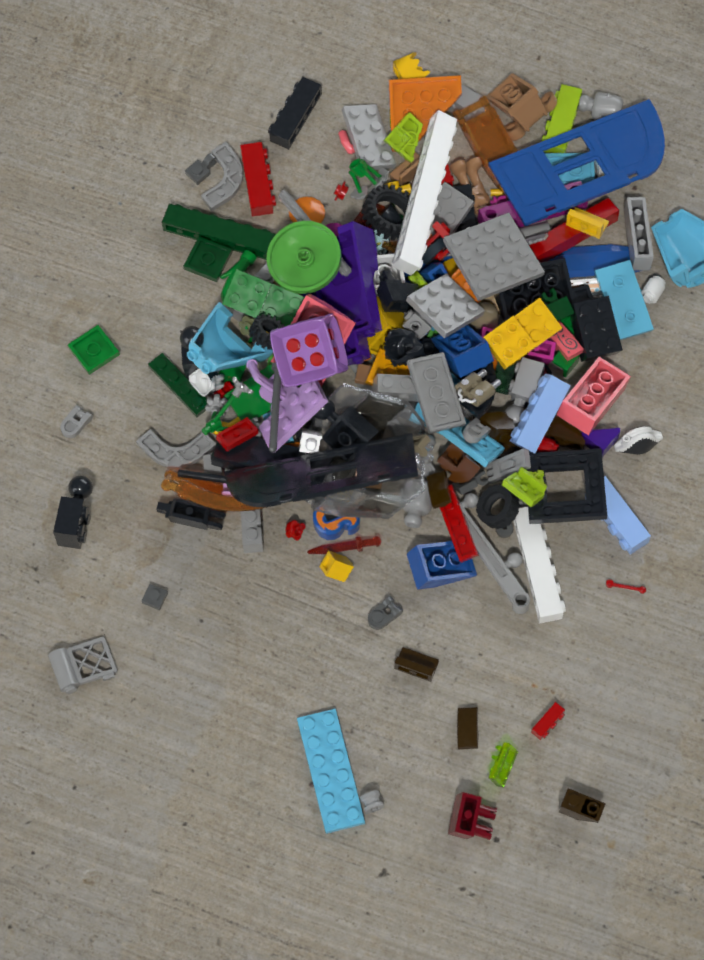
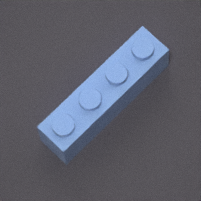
(539, 413)
(623, 522)

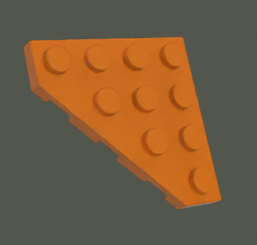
(422, 98)

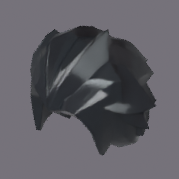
(402, 346)

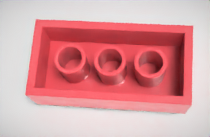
(593, 395)

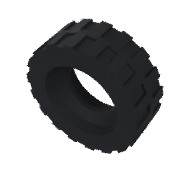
(486, 502)

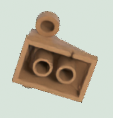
(521, 104)

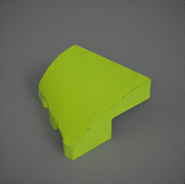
(405, 137)

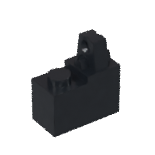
(394, 293)

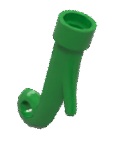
(246, 260)

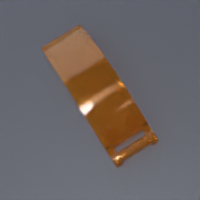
(485, 135)
(202, 492)

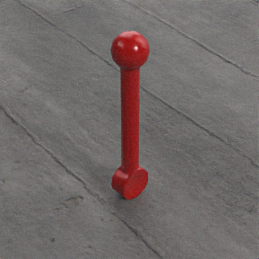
(609, 583)

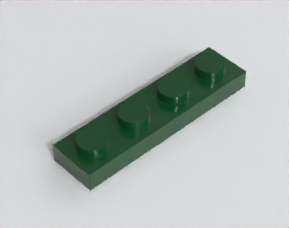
(178, 384)

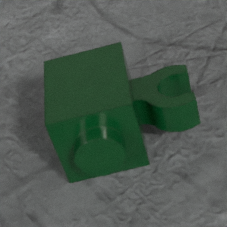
(559, 308)

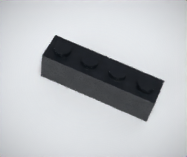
(295, 112)

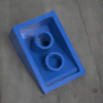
(464, 351)
(438, 565)

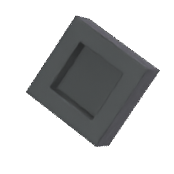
(154, 597)

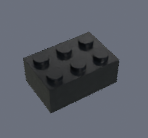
(595, 328)

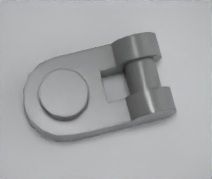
(70, 426)
(475, 431)

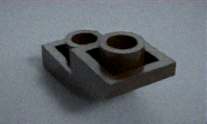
(438, 489)
(467, 728)

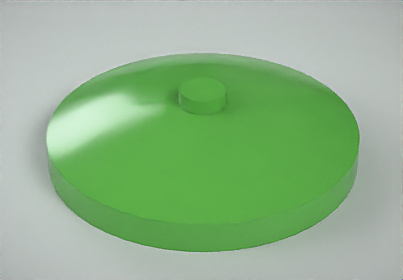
(304, 257)

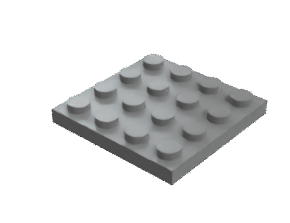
(493, 256)

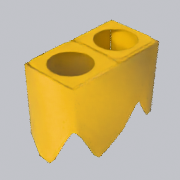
(408, 67)

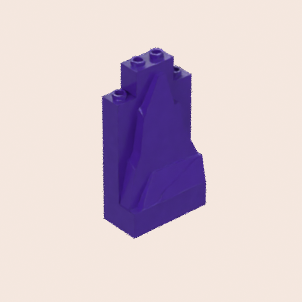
(356, 292)

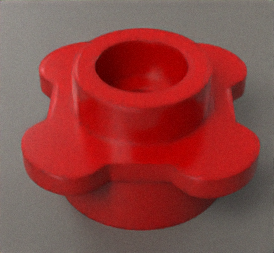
(341, 191)
(294, 529)

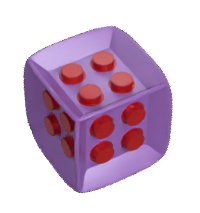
(309, 350)

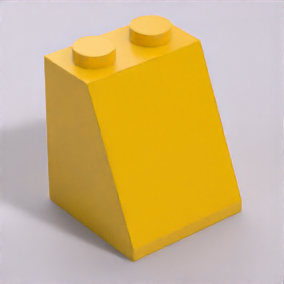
(389, 321)

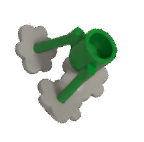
(359, 168)

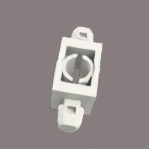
(310, 441)

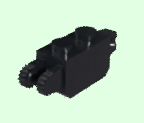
(190, 514)

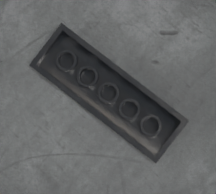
(257, 452)

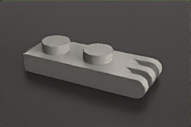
(508, 465)

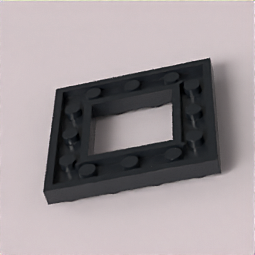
(569, 511)

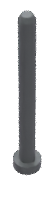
(275, 409)

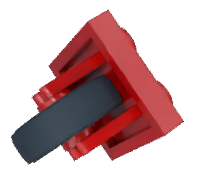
(435, 246)

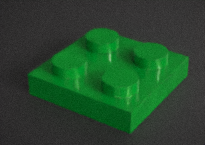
(93, 349)

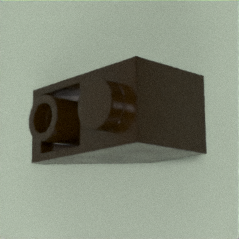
(581, 807)

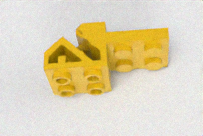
(522, 333)

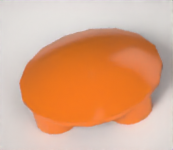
(312, 207)

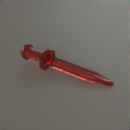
(345, 546)

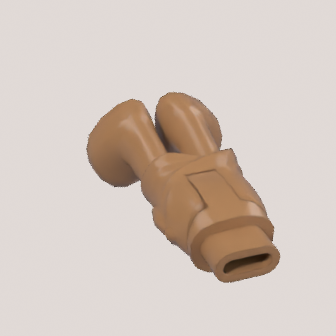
(460, 169)

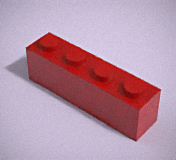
(257, 180)

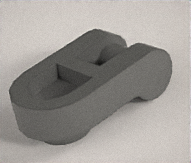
(379, 619)

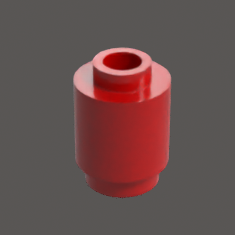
(547, 445)

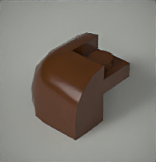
(459, 464)

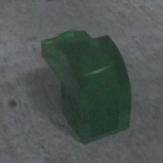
(505, 377)

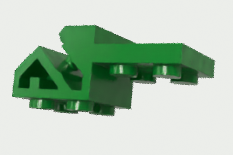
(259, 297)

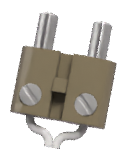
(476, 389)

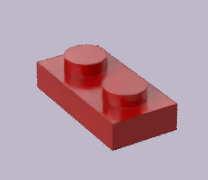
(237, 434)

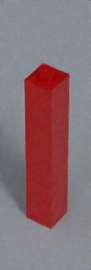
(565, 237)

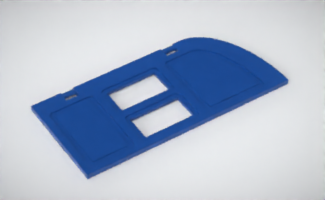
(619, 143)

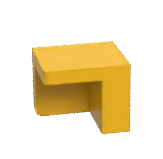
(336, 566)

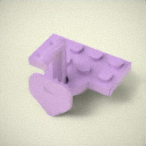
(295, 407)

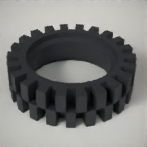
(372, 216)

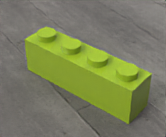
(563, 115)

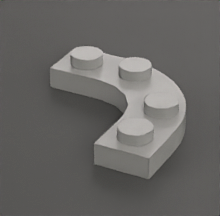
(231, 180)
(175, 457)

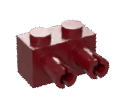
(465, 815)

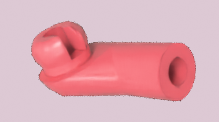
(344, 139)

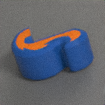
(335, 527)

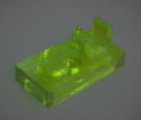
(502, 764)

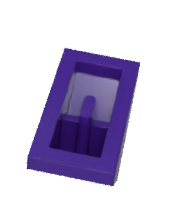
(601, 439)

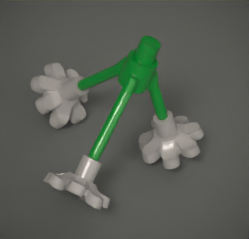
(219, 407)

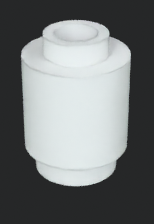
(653, 289)

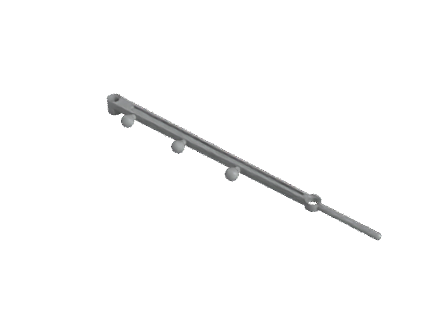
(486, 552)

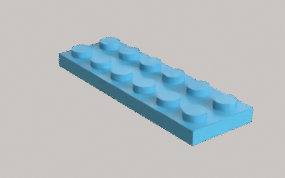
(330, 771)

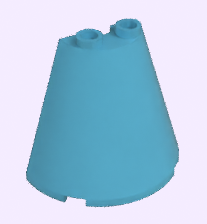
(682, 247)
(221, 346)

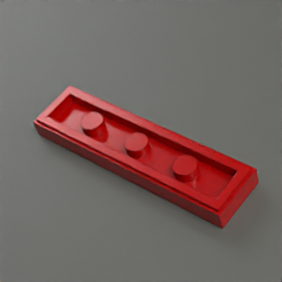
(458, 529)

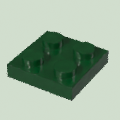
(207, 259)

